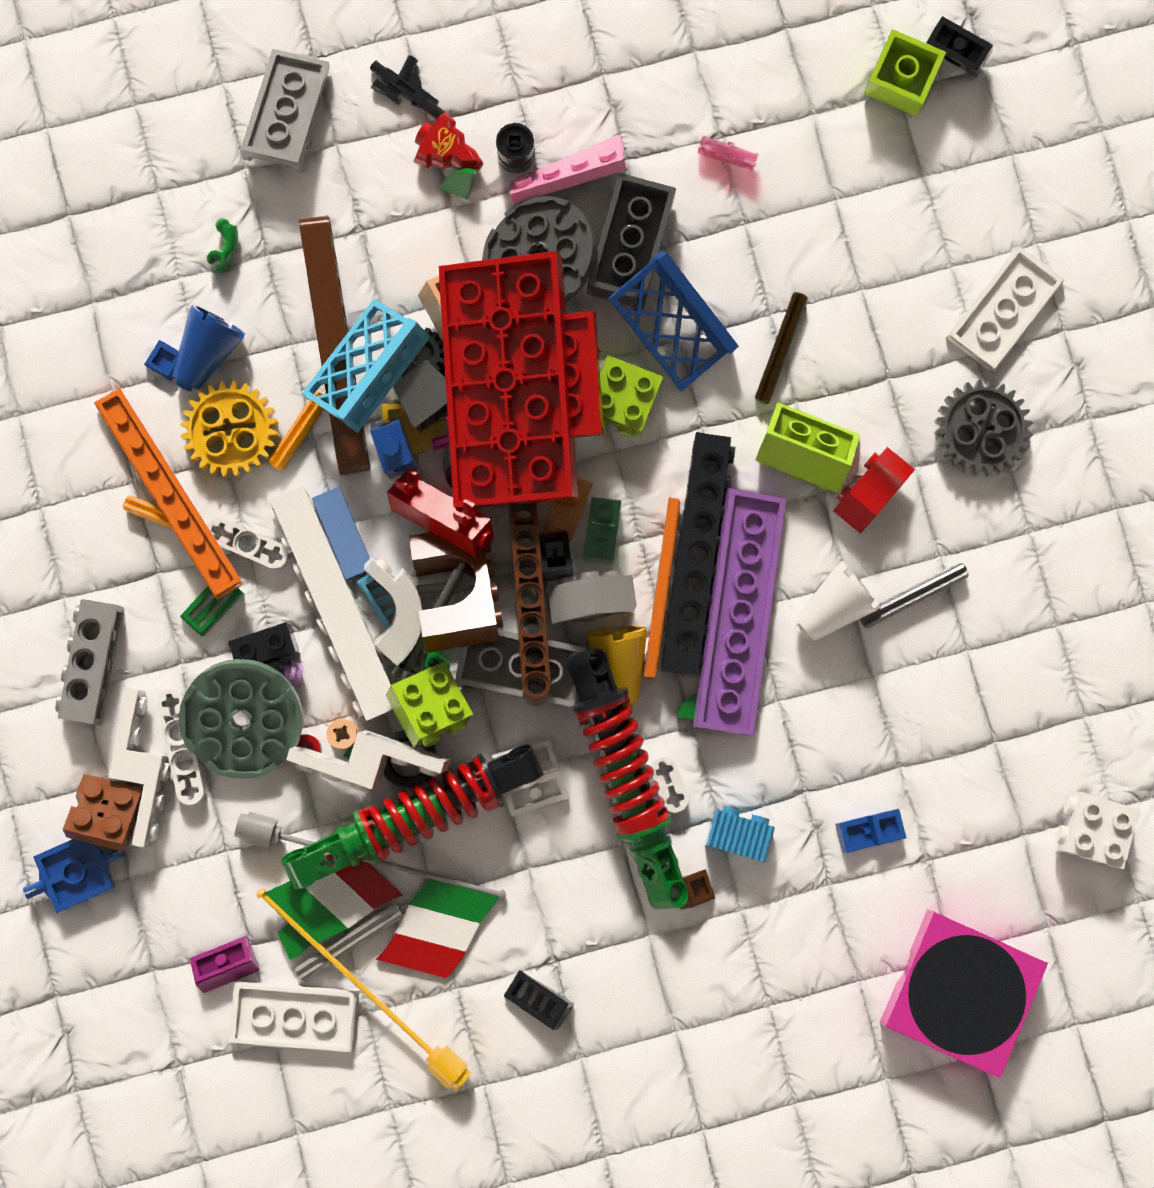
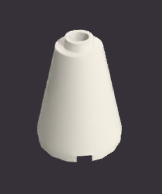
(835, 604)

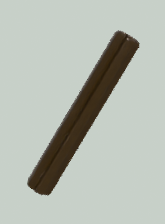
(781, 348)

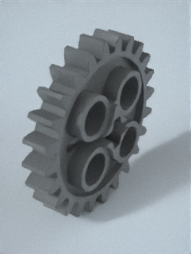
(959, 416)

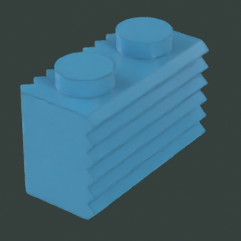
(740, 835)

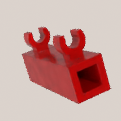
(435, 513)

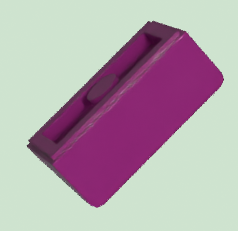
(224, 964)

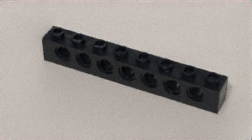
(704, 448)

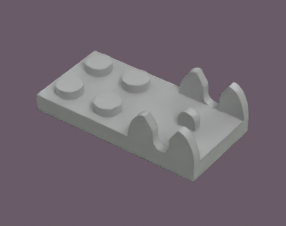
(285, 110)

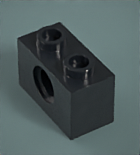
(961, 46)
(266, 645)

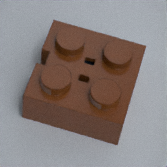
(103, 813)

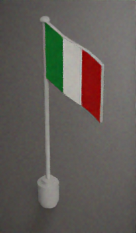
(437, 921)

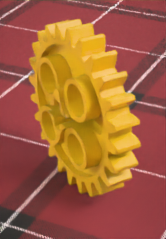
(227, 403)

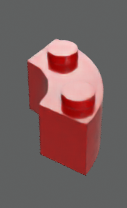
(873, 490)

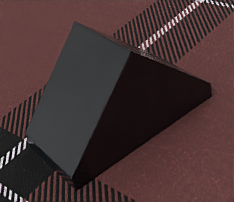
(555, 556)

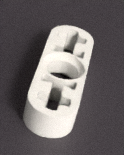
(271, 545)

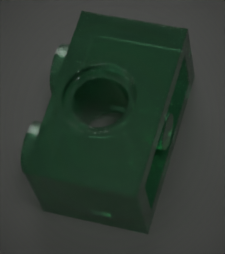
(602, 530)

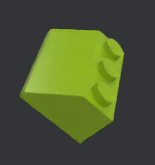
(808, 448)

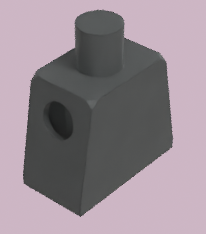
(422, 394)

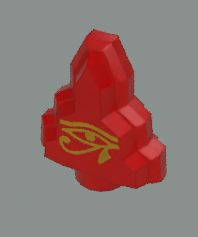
(445, 146)

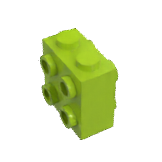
(627, 395)
(429, 705)

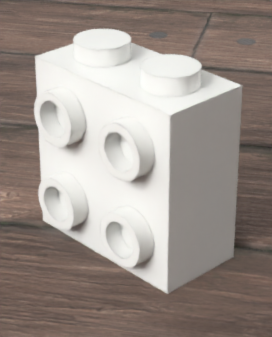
(1097, 829)

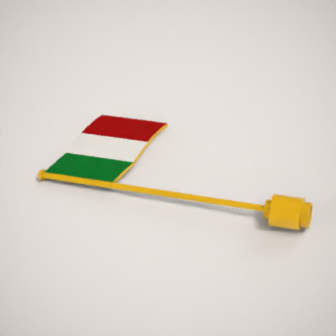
(335, 906)

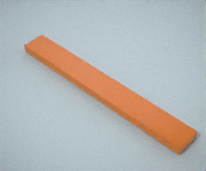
(168, 494)

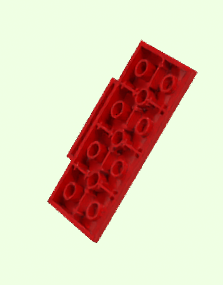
(516, 380)

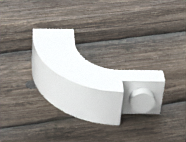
(405, 627)

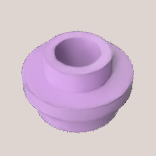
(293, 672)

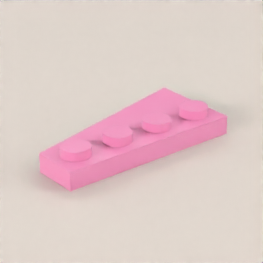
(576, 169)

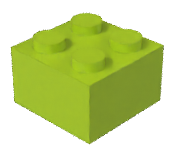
(904, 72)

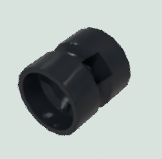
(515, 155)

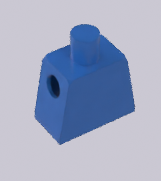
(393, 447)

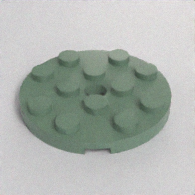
(258, 692)

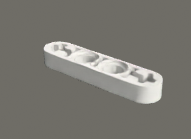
(176, 748)

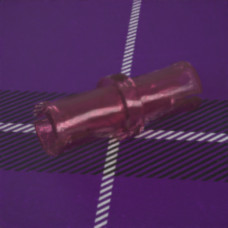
(728, 153)

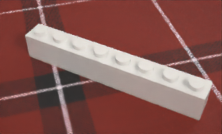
(334, 601)

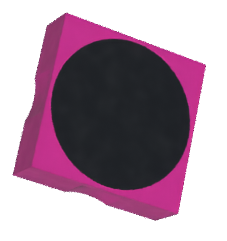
(964, 993)

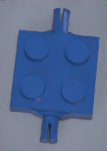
(73, 873)

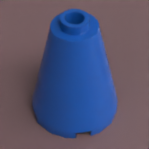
(203, 347)

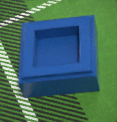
(162, 360)

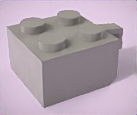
(591, 597)

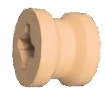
(346, 736)

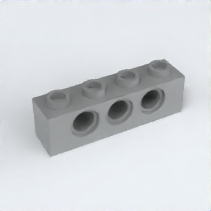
(96, 678)

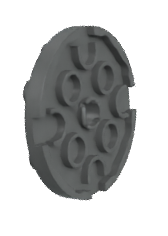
(549, 225)

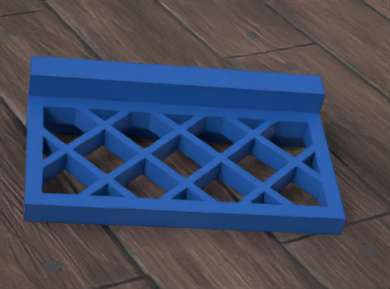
(692, 303)

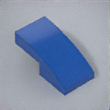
(870, 830)

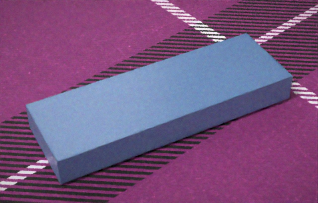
(342, 532)

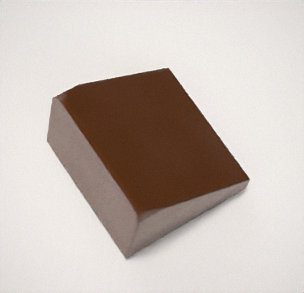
(698, 889)

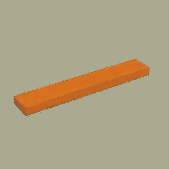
(661, 588)

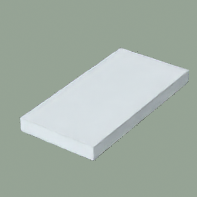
(1005, 309)
(293, 1016)

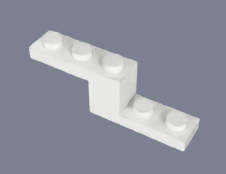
(368, 760)
(139, 767)

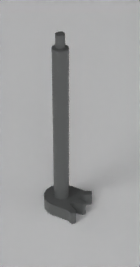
(406, 670)

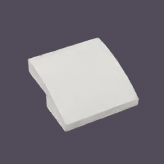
(543, 791)

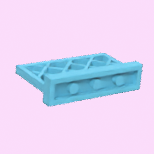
(380, 374)

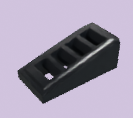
(543, 1016)

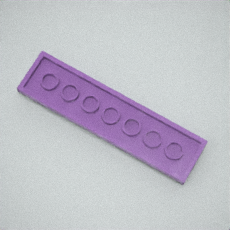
(739, 612)

